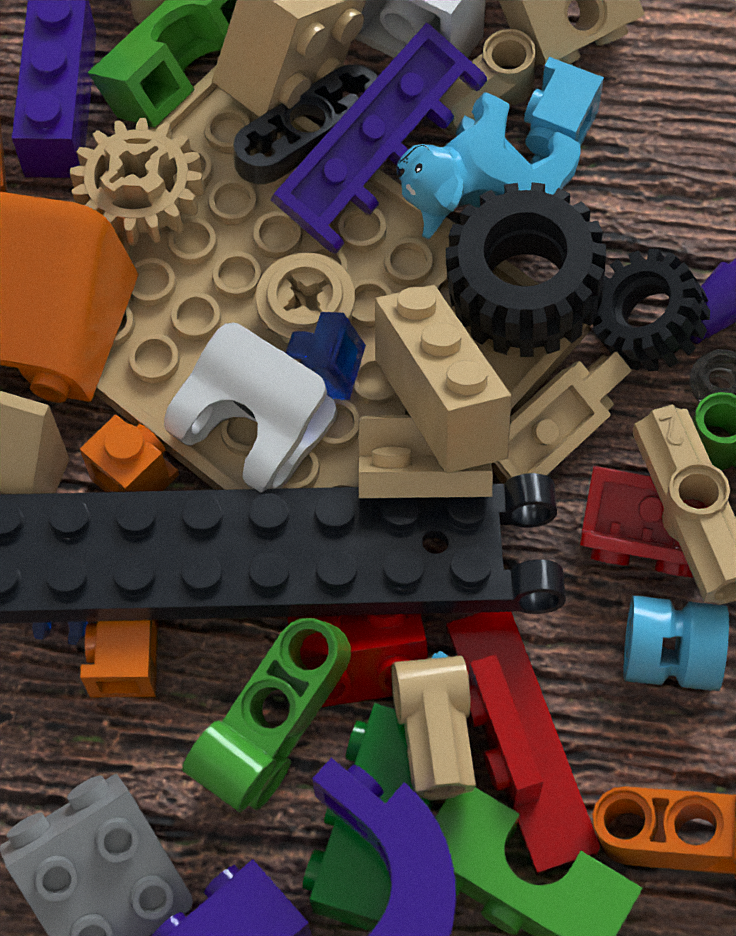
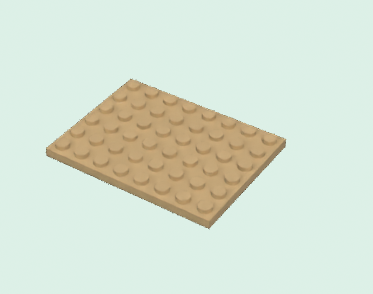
(211, 277)

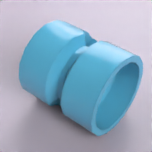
(699, 644)

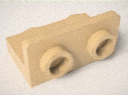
(402, 465)

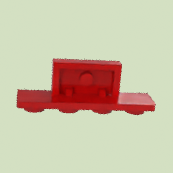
(522, 741)

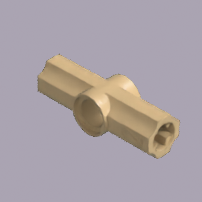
(683, 472)

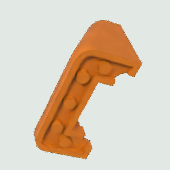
(60, 293)

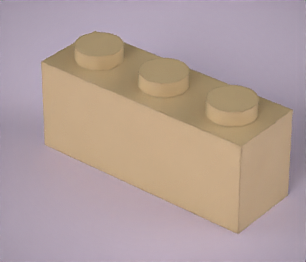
(442, 378)

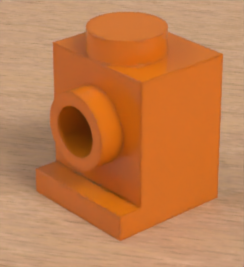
(127, 458)
(122, 658)

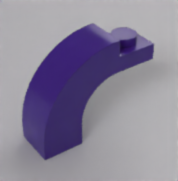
(407, 842)

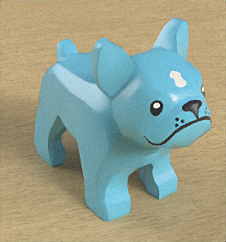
(477, 162)

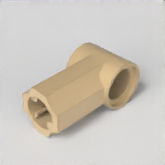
(513, 86)
(433, 706)

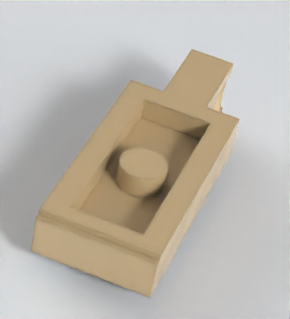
(560, 417)

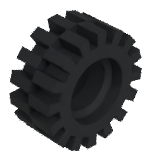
(671, 329)

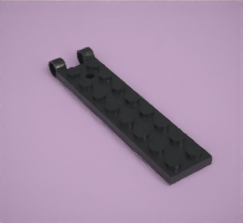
(269, 554)

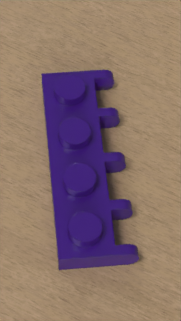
(373, 133)

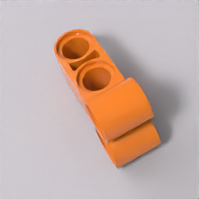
(664, 815)

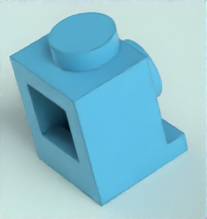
(563, 105)

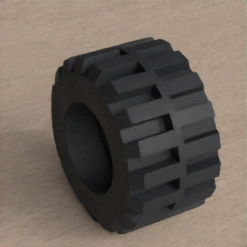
(521, 225)

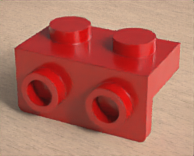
(627, 520)
(375, 645)

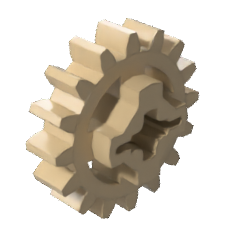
(138, 179)

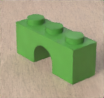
(146, 68)
(582, 903)

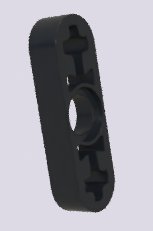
(296, 145)

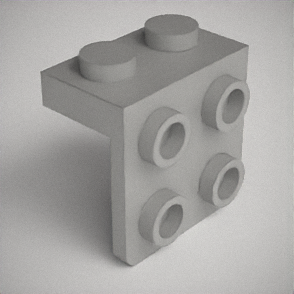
(95, 865)

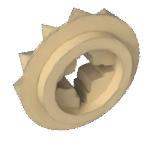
(310, 275)

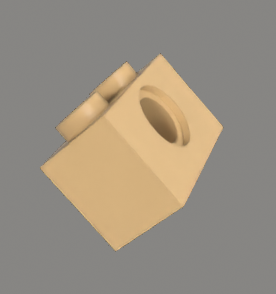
(554, 35)

